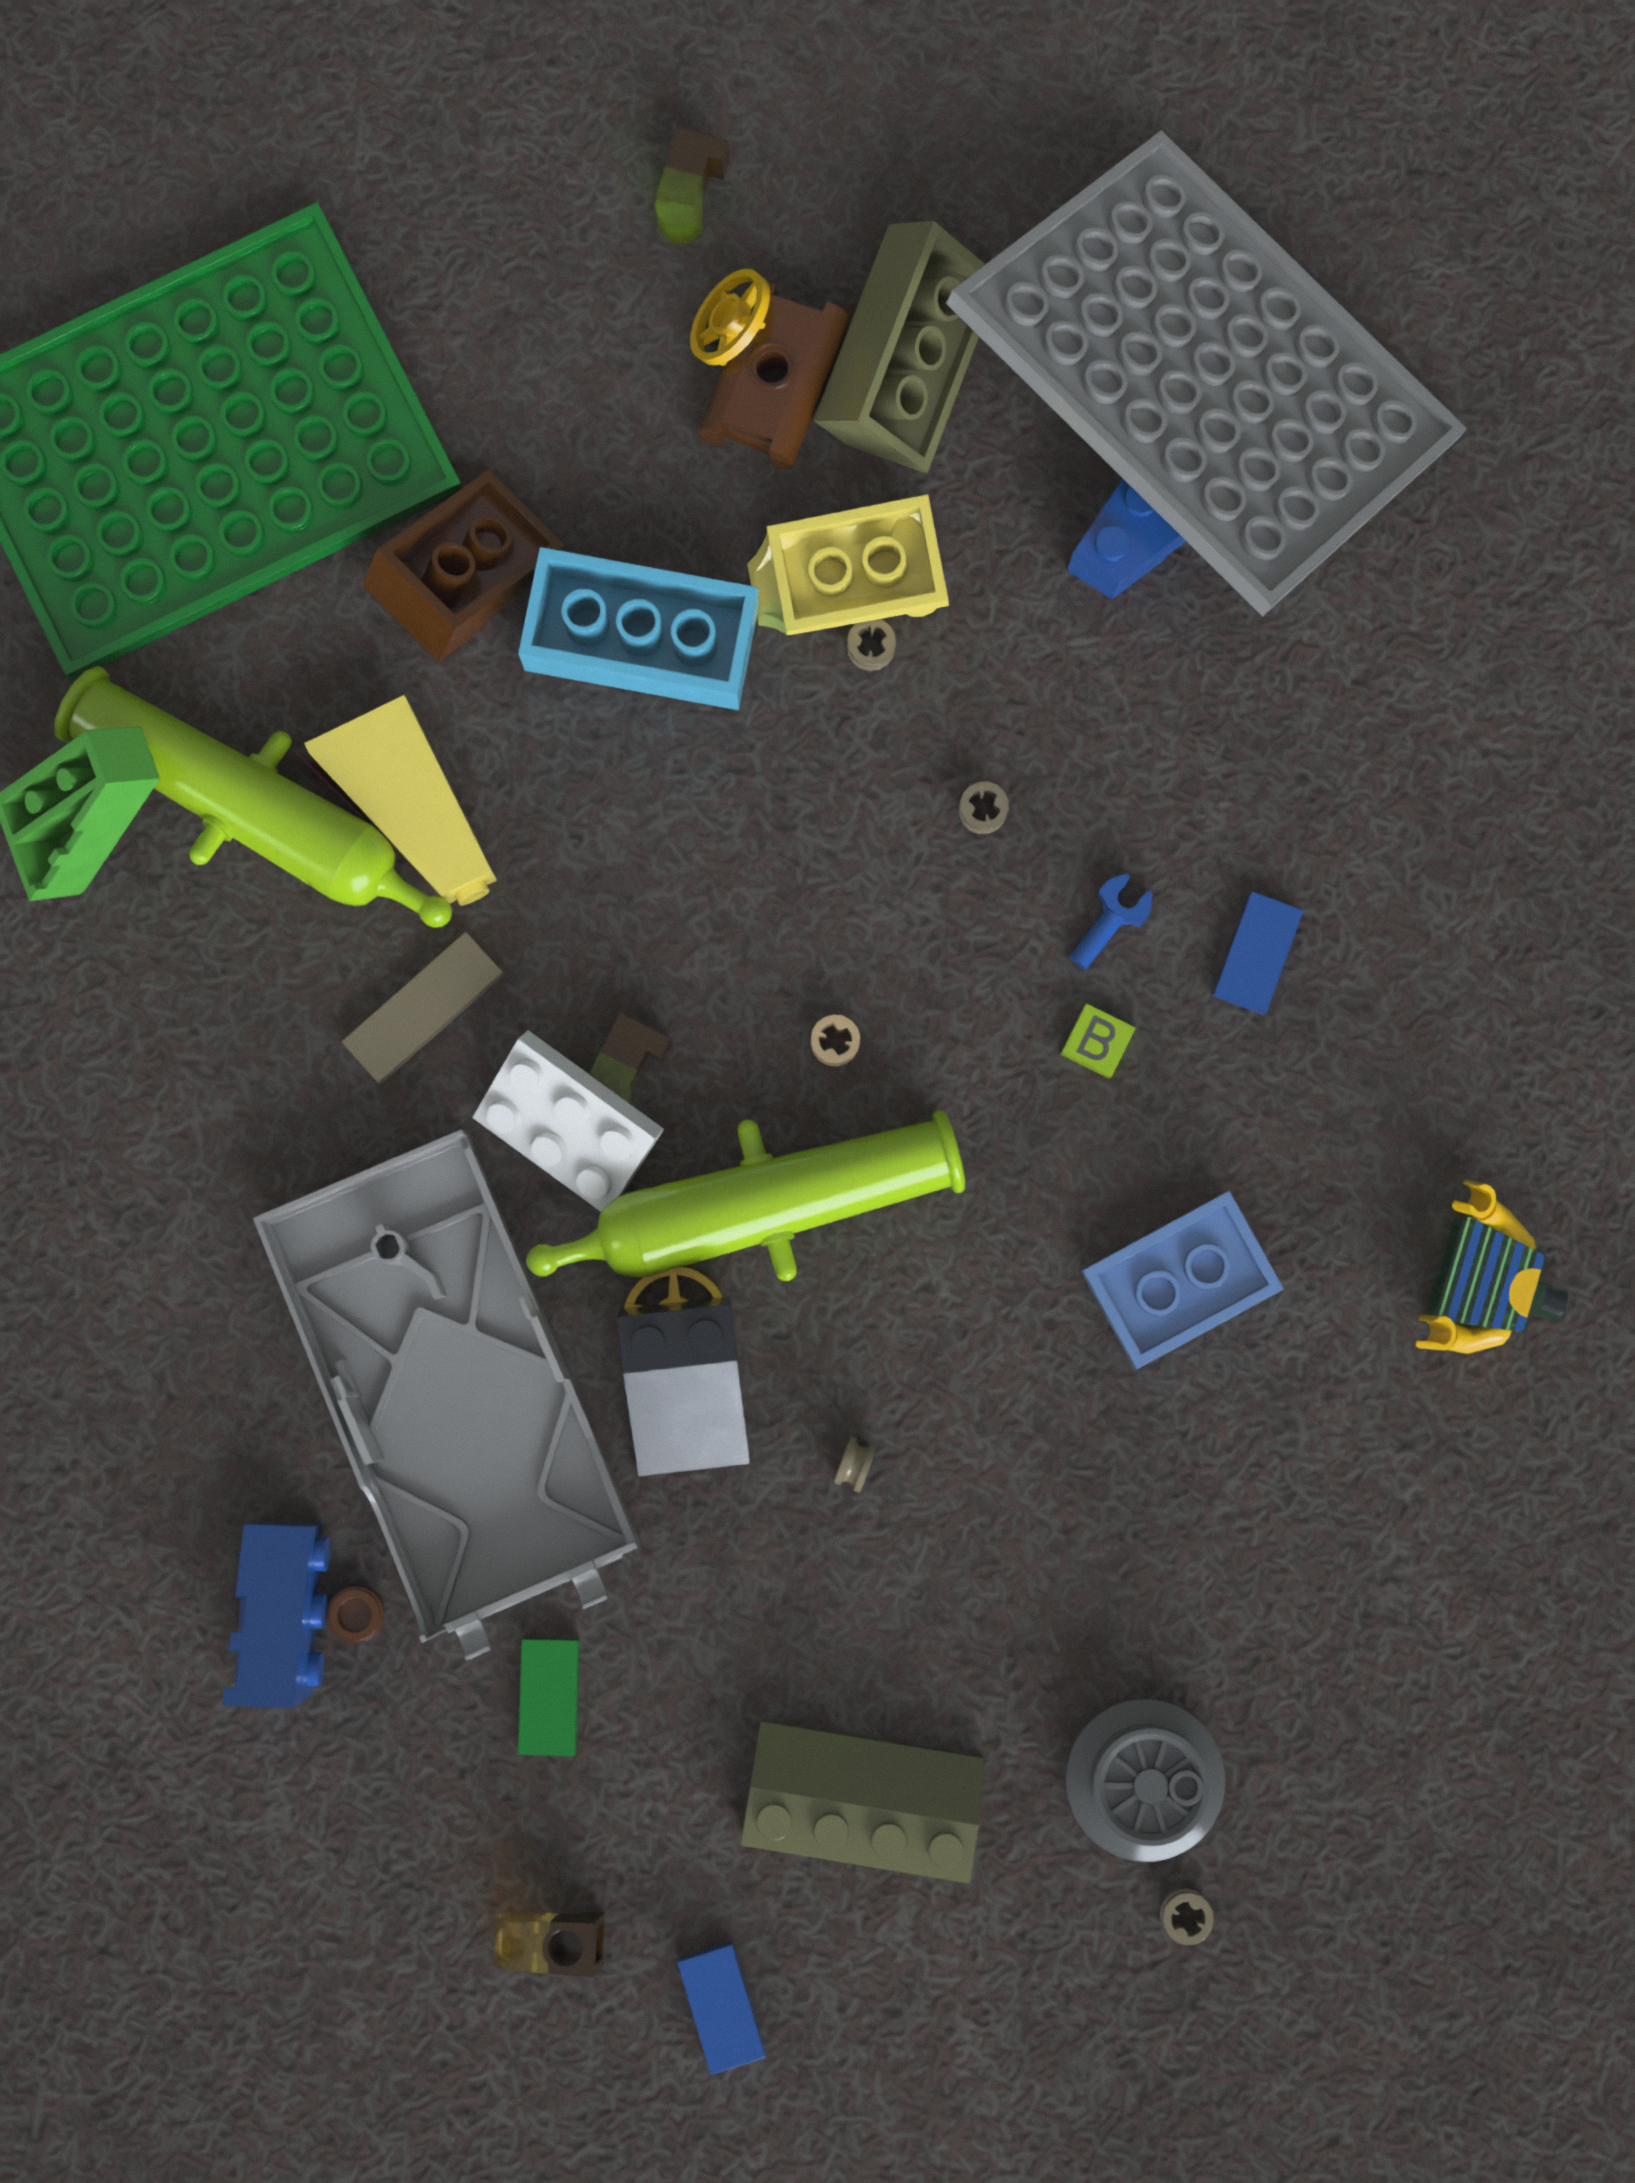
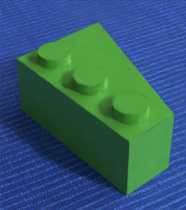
(75, 809)

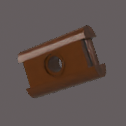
(777, 413)

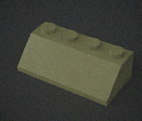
(903, 349)
(864, 1802)

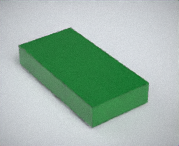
(549, 1696)

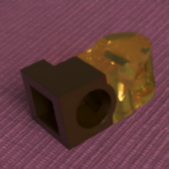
(550, 1943)

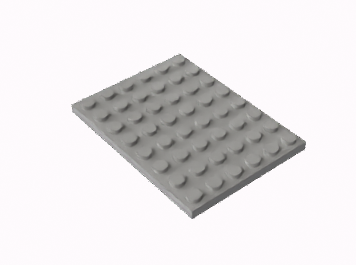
(1207, 369)

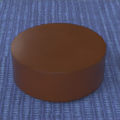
(356, 1614)

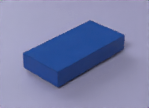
(1257, 953)
(721, 2008)

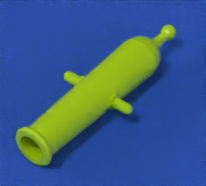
(251, 801)
(763, 1201)

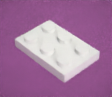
(567, 1122)

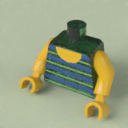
(1487, 1279)

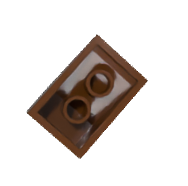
(459, 564)

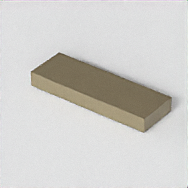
(422, 1008)

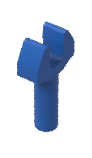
(1111, 919)

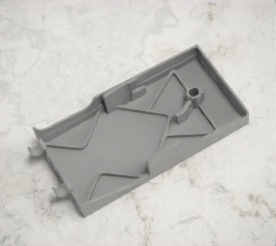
(447, 1388)

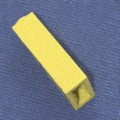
(401, 788)

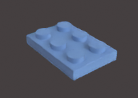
(1182, 1280)

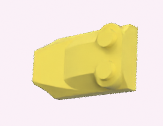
(849, 567)

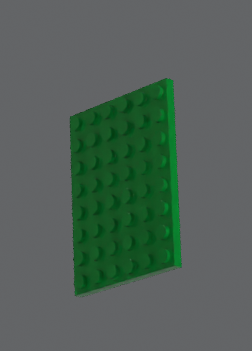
(205, 441)

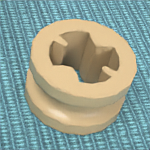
(840, 1024)

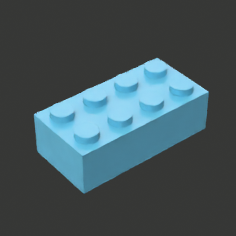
(639, 628)

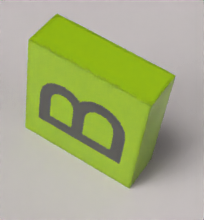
(1098, 1041)

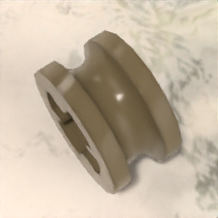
(887, 645)
(1000, 805)
(855, 1464)
(1176, 1930)

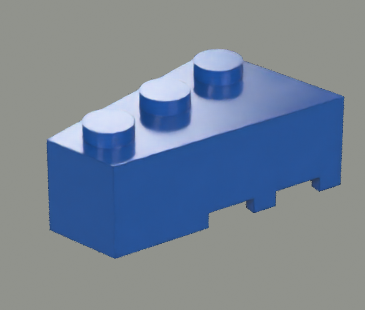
(1123, 543)
(278, 1614)

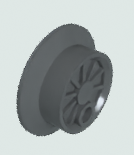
(1145, 1780)

